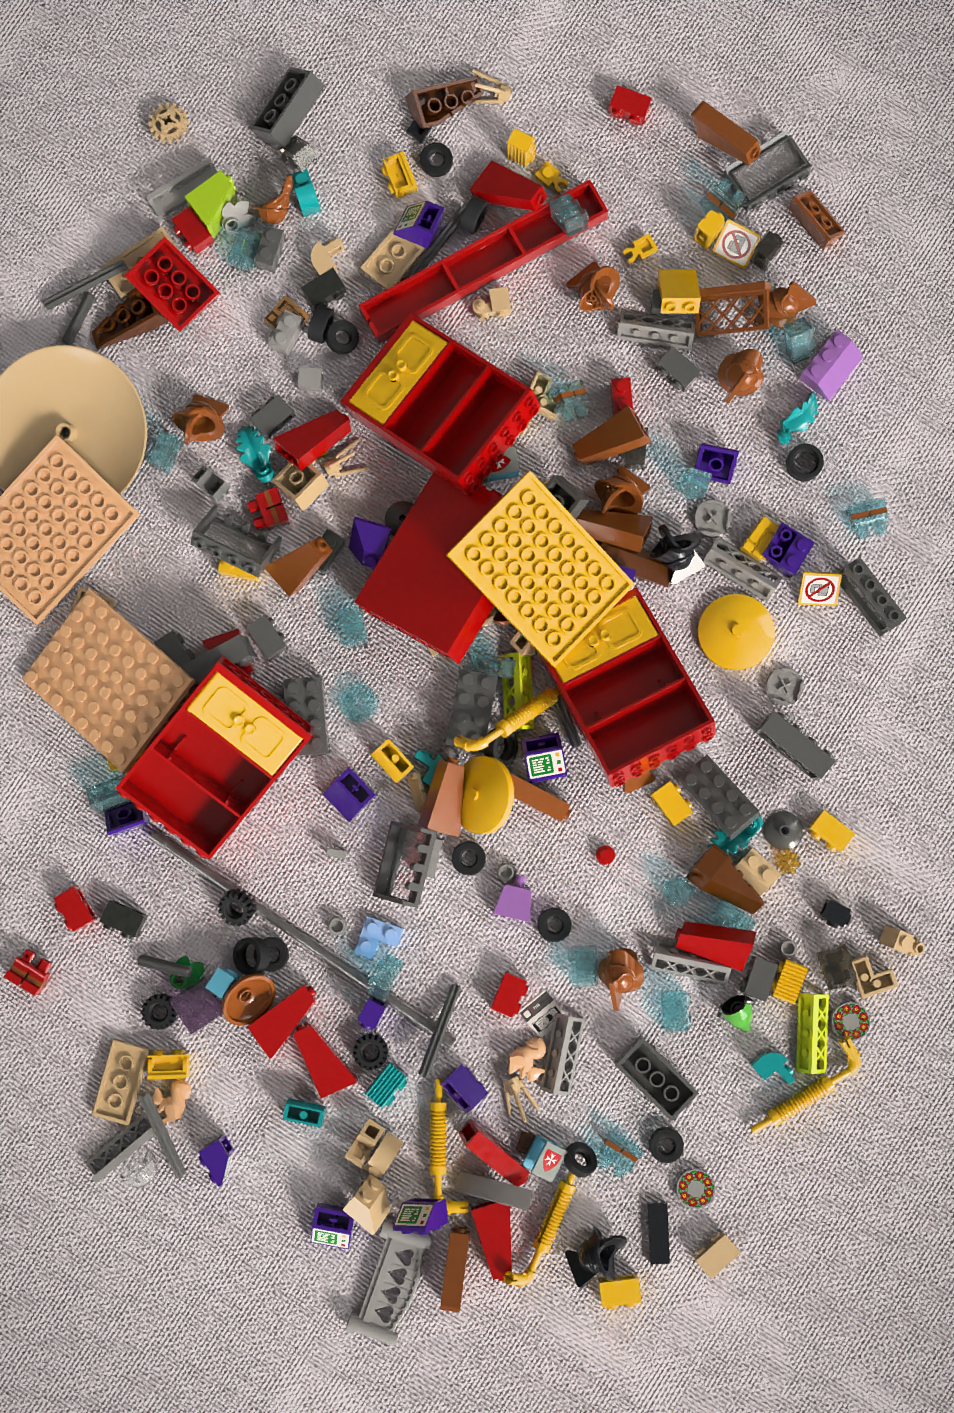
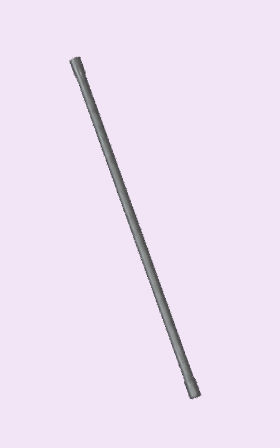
(165, 843)

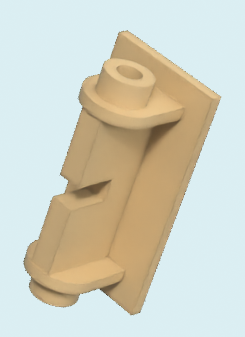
(418, 789)

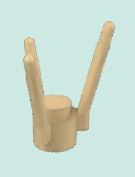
(502, 91)
(333, 464)
(513, 1087)

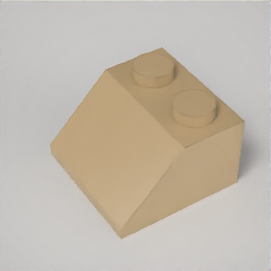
(300, 486)
(757, 871)
(369, 1204)

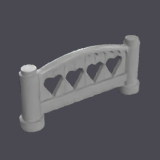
(368, 1320)

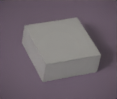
(336, 853)

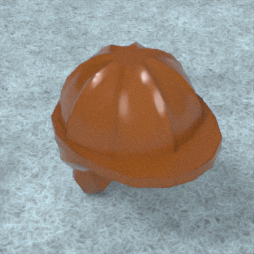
(275, 209)

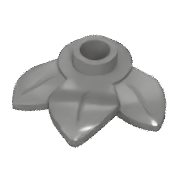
(237, 214)

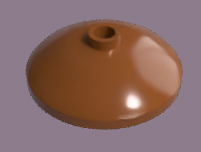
(248, 999)

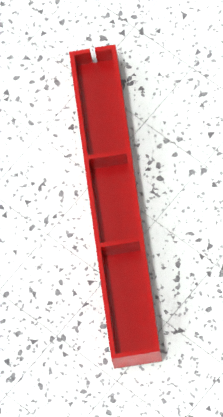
(476, 265)

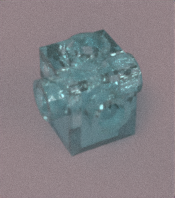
(678, 891)

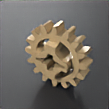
(164, 116)

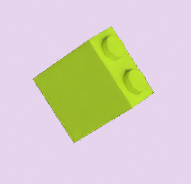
(210, 198)

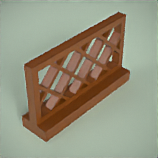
(734, 292)

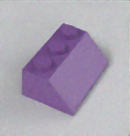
(832, 365)

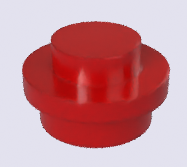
(605, 855)

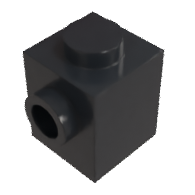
(835, 914)

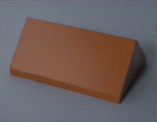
(816, 219)

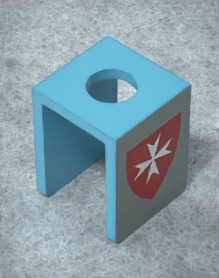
(506, 467)
(544, 1158)

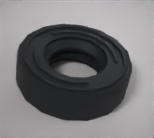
(436, 148)
(350, 329)
(480, 858)
(554, 936)
(283, 954)
(675, 1153)
(589, 1156)

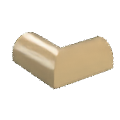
(540, 385)
(869, 982)

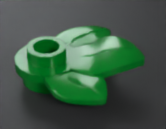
(197, 971)

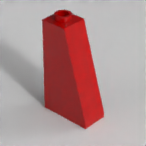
(508, 188)
(312, 439)
(716, 943)
(279, 1022)
(323, 1062)
(493, 1153)
(495, 1236)

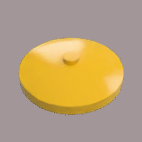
(735, 632)
(486, 795)

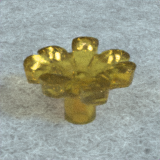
(784, 861)

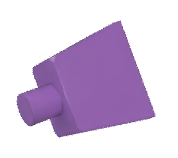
(515, 900)

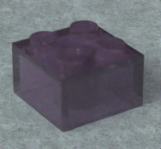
(196, 1005)

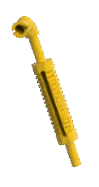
(512, 721)
(812, 1093)
(438, 1148)
(547, 1231)

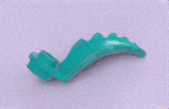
(798, 419)
(255, 453)
(740, 840)

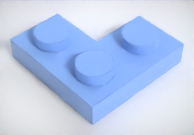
(375, 931)

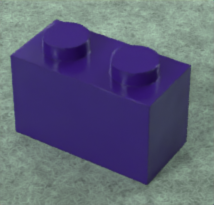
(372, 1013)
(464, 1088)

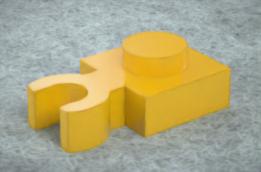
(549, 176)
(642, 247)

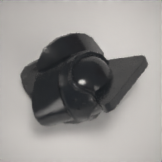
(678, 553)
(594, 1257)

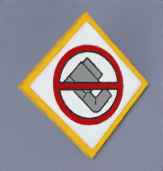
(736, 243)
(819, 588)

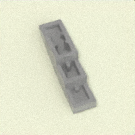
(494, 1190)

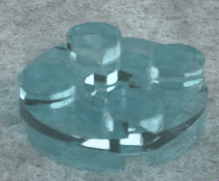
(364, 693)

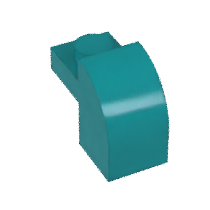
(305, 193)
(425, 758)
(770, 1061)

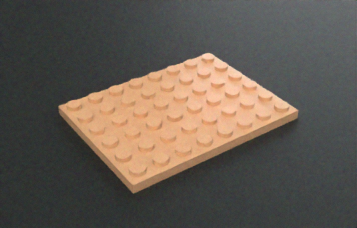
(56, 528)
(108, 680)

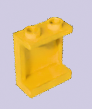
(678, 291)

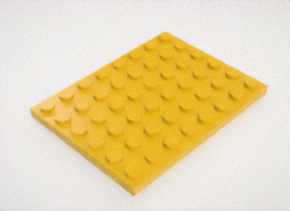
(540, 569)

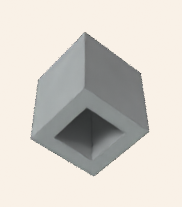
(309, 379)

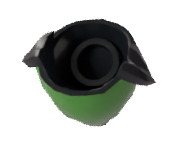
(737, 1011)

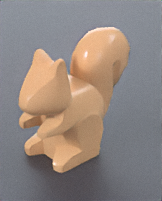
(522, 1059)
(174, 1105)

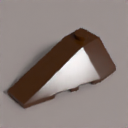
(439, 102)
(129, 320)
(645, 566)
(719, 877)

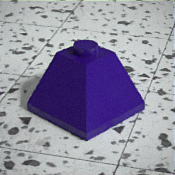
(368, 541)

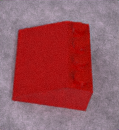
(172, 284)

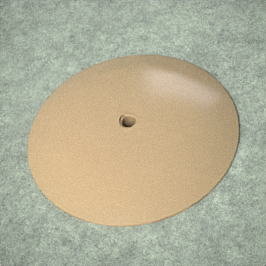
(73, 391)

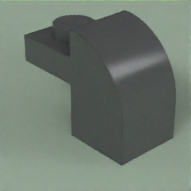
(211, 483)

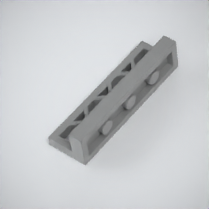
(171, 195)
(656, 332)
(741, 570)
(667, 951)
(559, 1054)
(131, 1148)

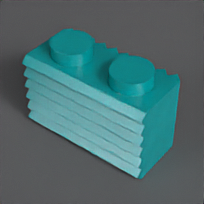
(386, 1084)
(304, 1113)

